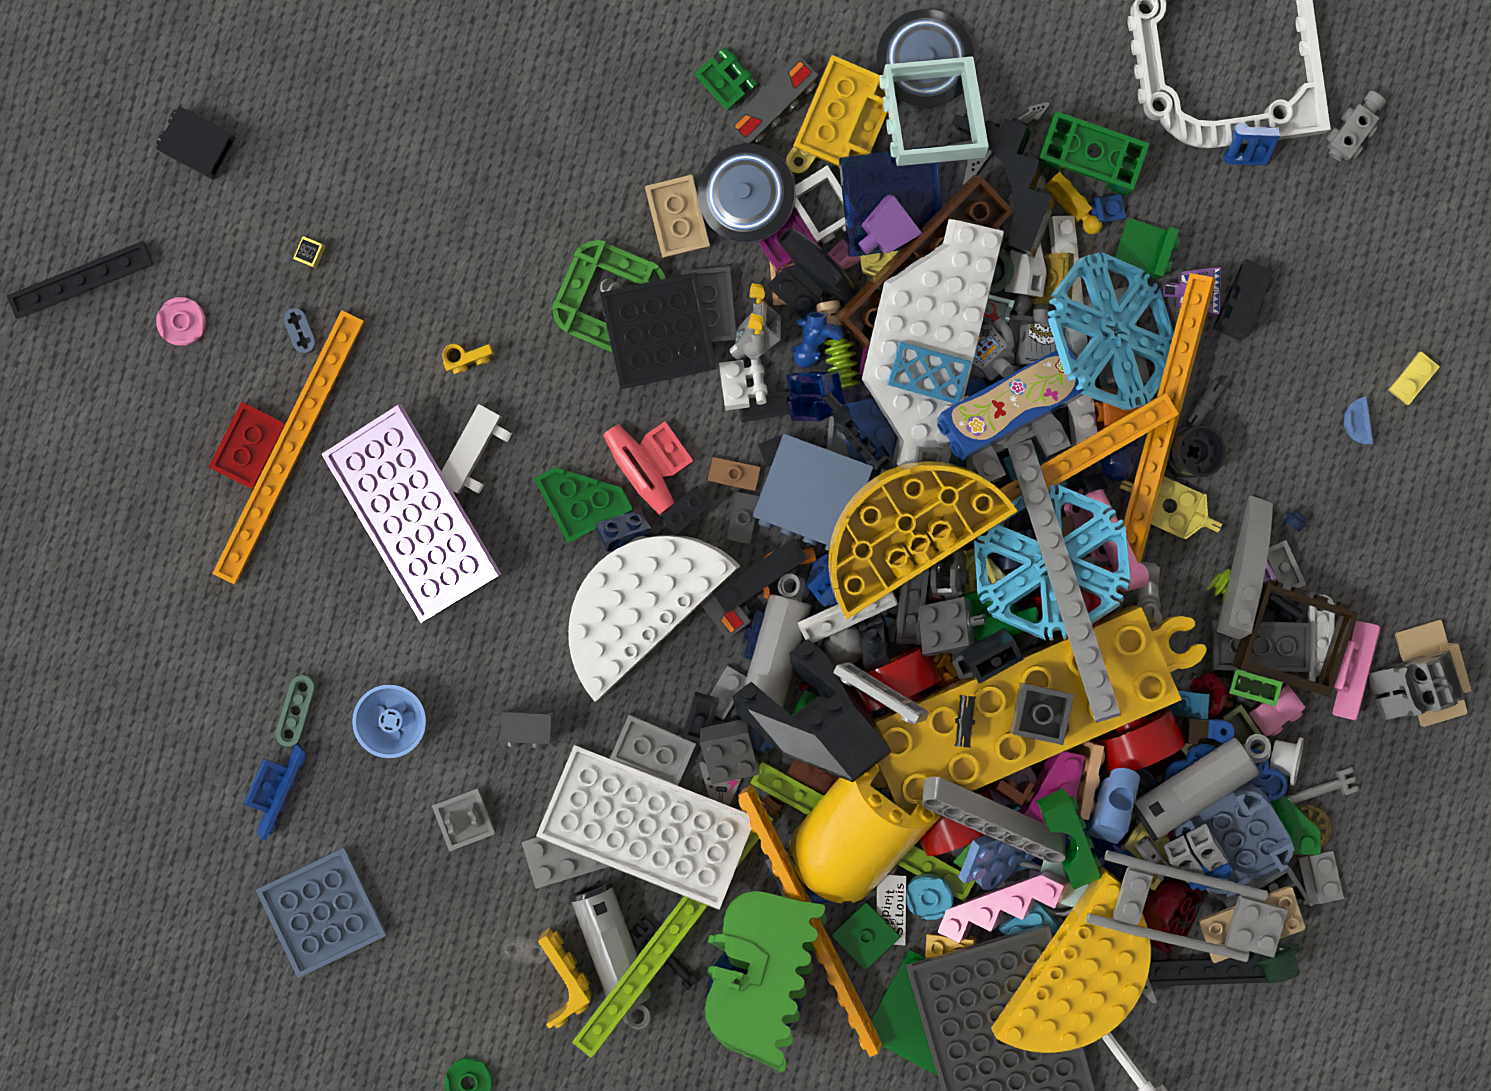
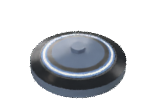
(924, 37)
(746, 193)

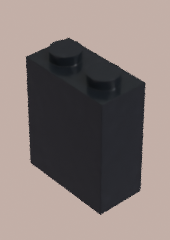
(195, 142)

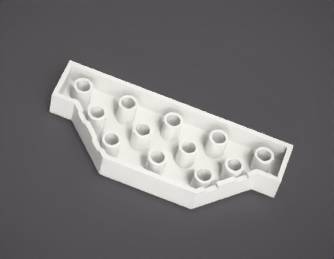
(938, 308)

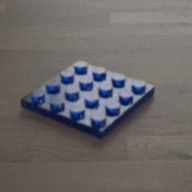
(873, 176)

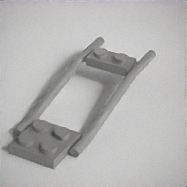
(1253, 926)

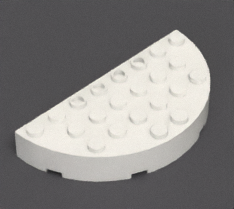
(637, 601)

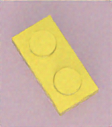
(1414, 378)

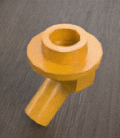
(944, 660)

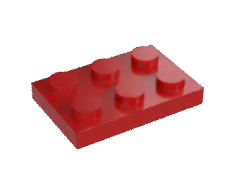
(247, 445)

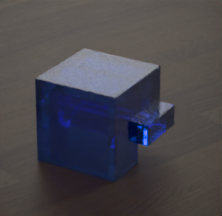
(807, 395)

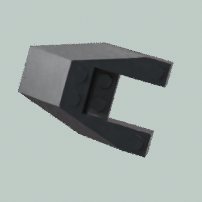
(830, 731)

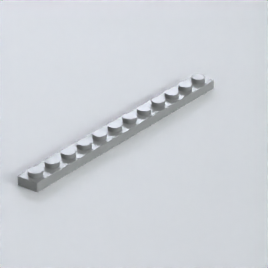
(1064, 582)

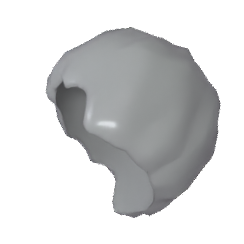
(844, 646)

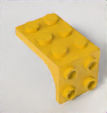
(576, 982)

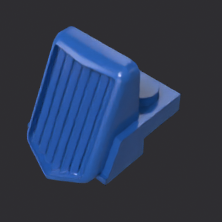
(819, 581)

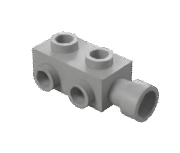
(1353, 129)

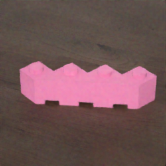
(1013, 898)

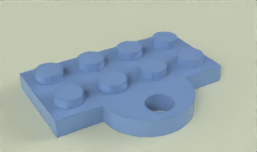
(991, 862)

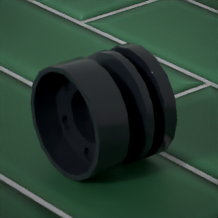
(1205, 453)

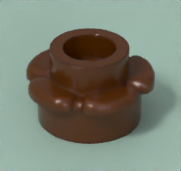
(772, 805)

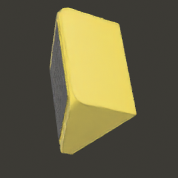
(309, 252)

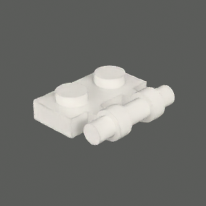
(734, 383)

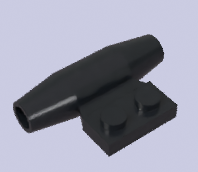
(812, 273)

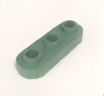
(288, 719)

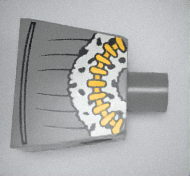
(1035, 339)

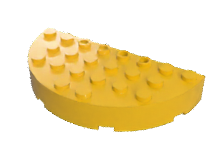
(907, 525)
(1080, 981)

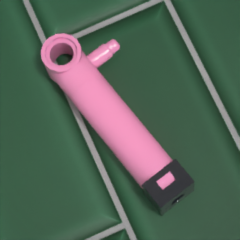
(1094, 487)

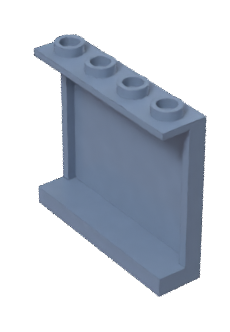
(809, 490)

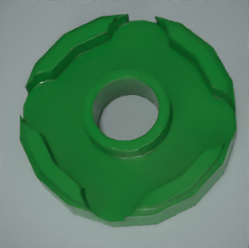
(468, 1067)

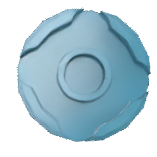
(929, 896)

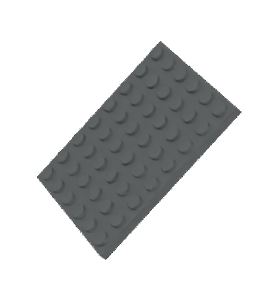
(961, 1000)

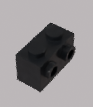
(991, 655)

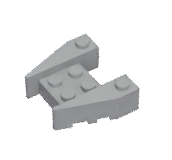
(1045, 434)

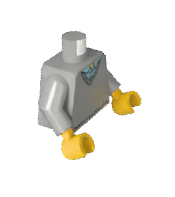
(759, 329)

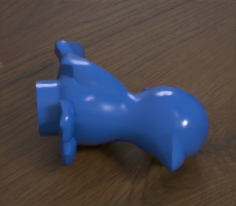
(814, 333)

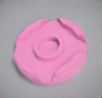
(181, 321)

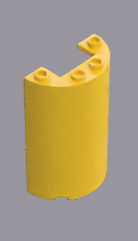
(854, 839)

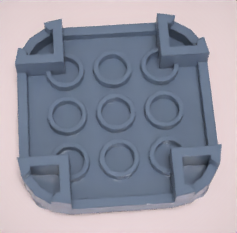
(1247, 832)

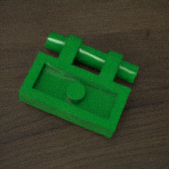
(720, 83)

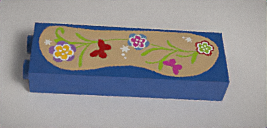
(1008, 406)

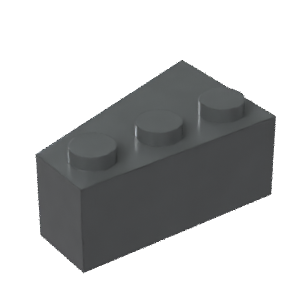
(1270, 882)

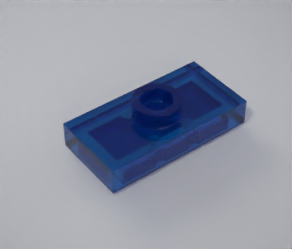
(752, 633)

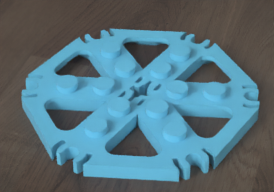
(1105, 345)
(1033, 571)

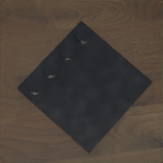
(658, 330)

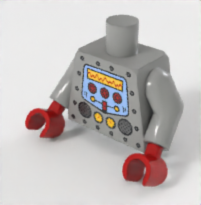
(993, 349)

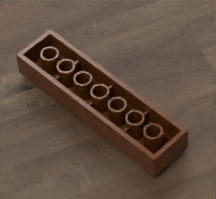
(973, 203)

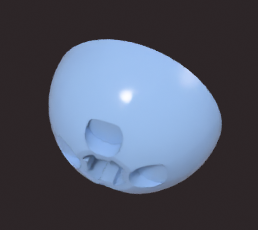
(377, 728)

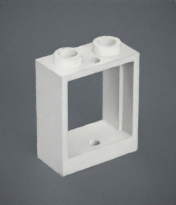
(806, 186)

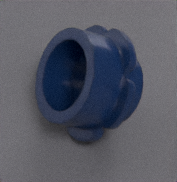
(1296, 520)

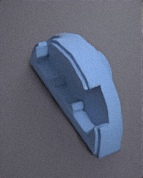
(1358, 421)

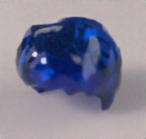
(1119, 463)

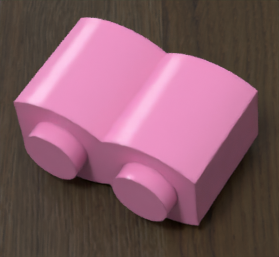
(1271, 718)

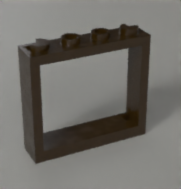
(1335, 651)

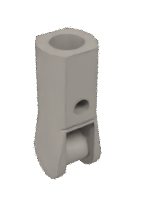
(1150, 852)

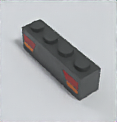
(773, 101)
(730, 622)

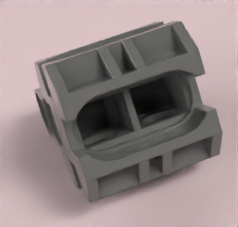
(1416, 686)

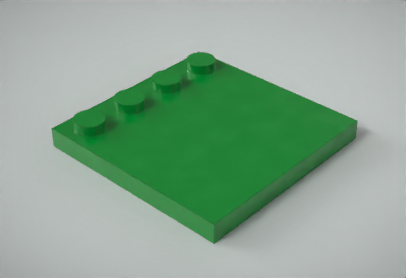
(899, 1019)

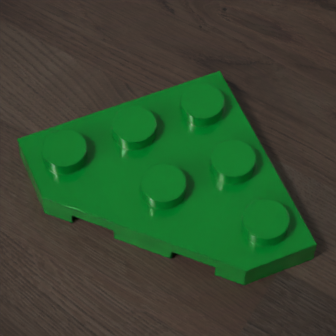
(580, 501)
(1302, 831)

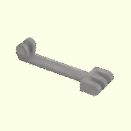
(1340, 783)

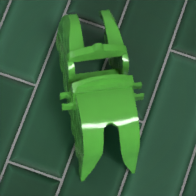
(771, 942)

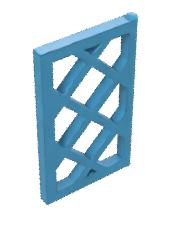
(921, 353)

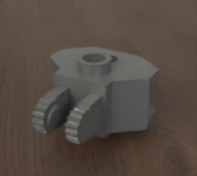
(950, 576)

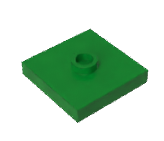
(865, 935)

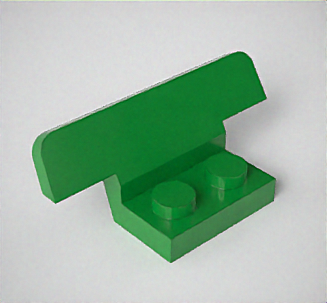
(993, 624)

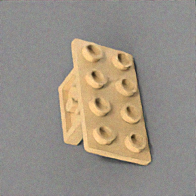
(1426, 641)
(1216, 925)

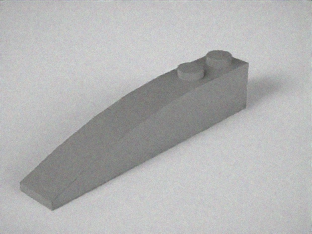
(1247, 570)

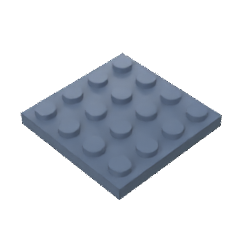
(321, 912)

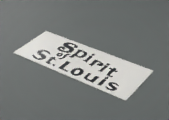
(892, 903)

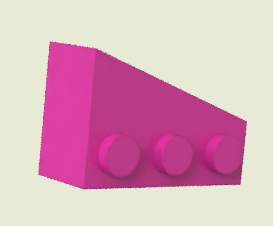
(1058, 772)

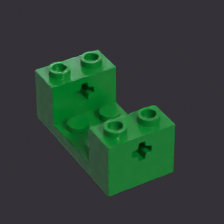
(1067, 146)

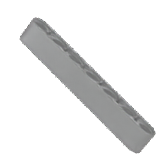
(993, 819)

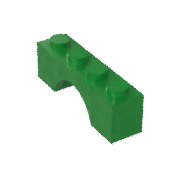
(1061, 816)

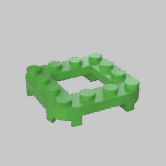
(578, 279)

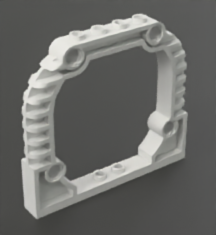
(1302, 116)

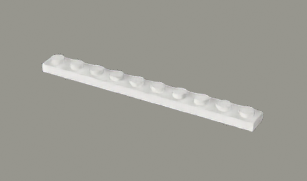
(1081, 410)

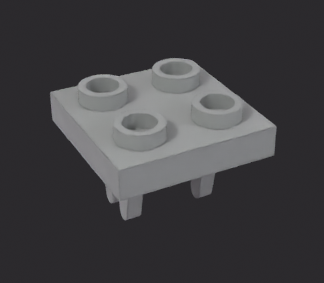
(464, 819)

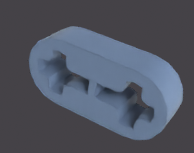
(294, 332)

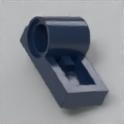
(619, 529)

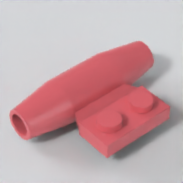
(649, 462)

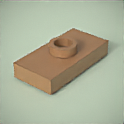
(733, 473)

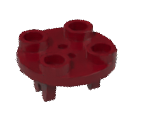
(1216, 688)

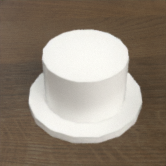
(1287, 758)

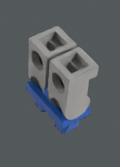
(1204, 857)

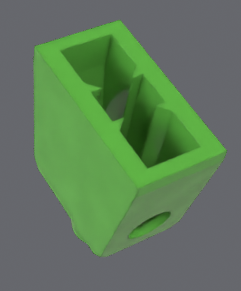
(1256, 687)

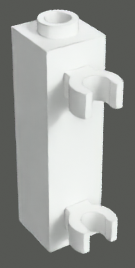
(470, 448)

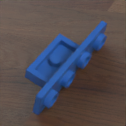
(271, 788)

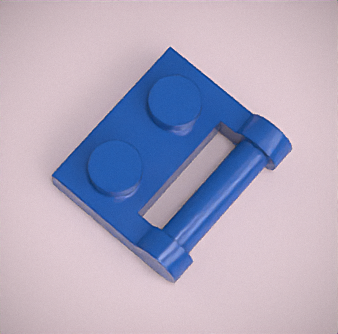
(1259, 147)

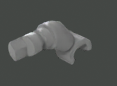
(1148, 596)

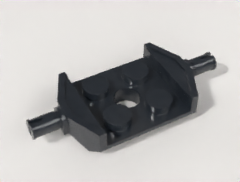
(879, 458)

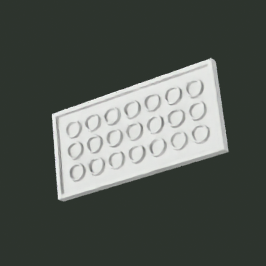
(646, 827)

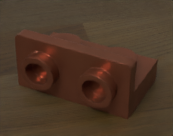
(812, 776)
(1012, 792)

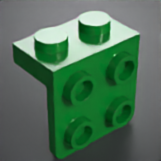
(1148, 247)

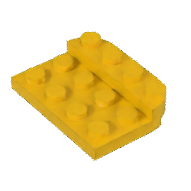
(843, 113)

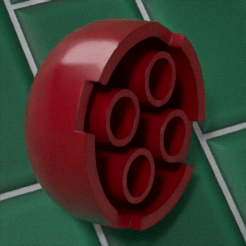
(1166, 905)

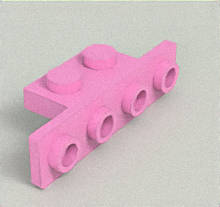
(1355, 670)

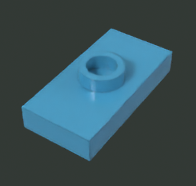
(1192, 705)

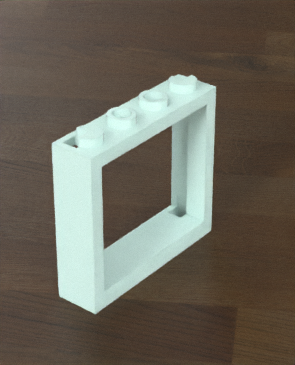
(935, 69)

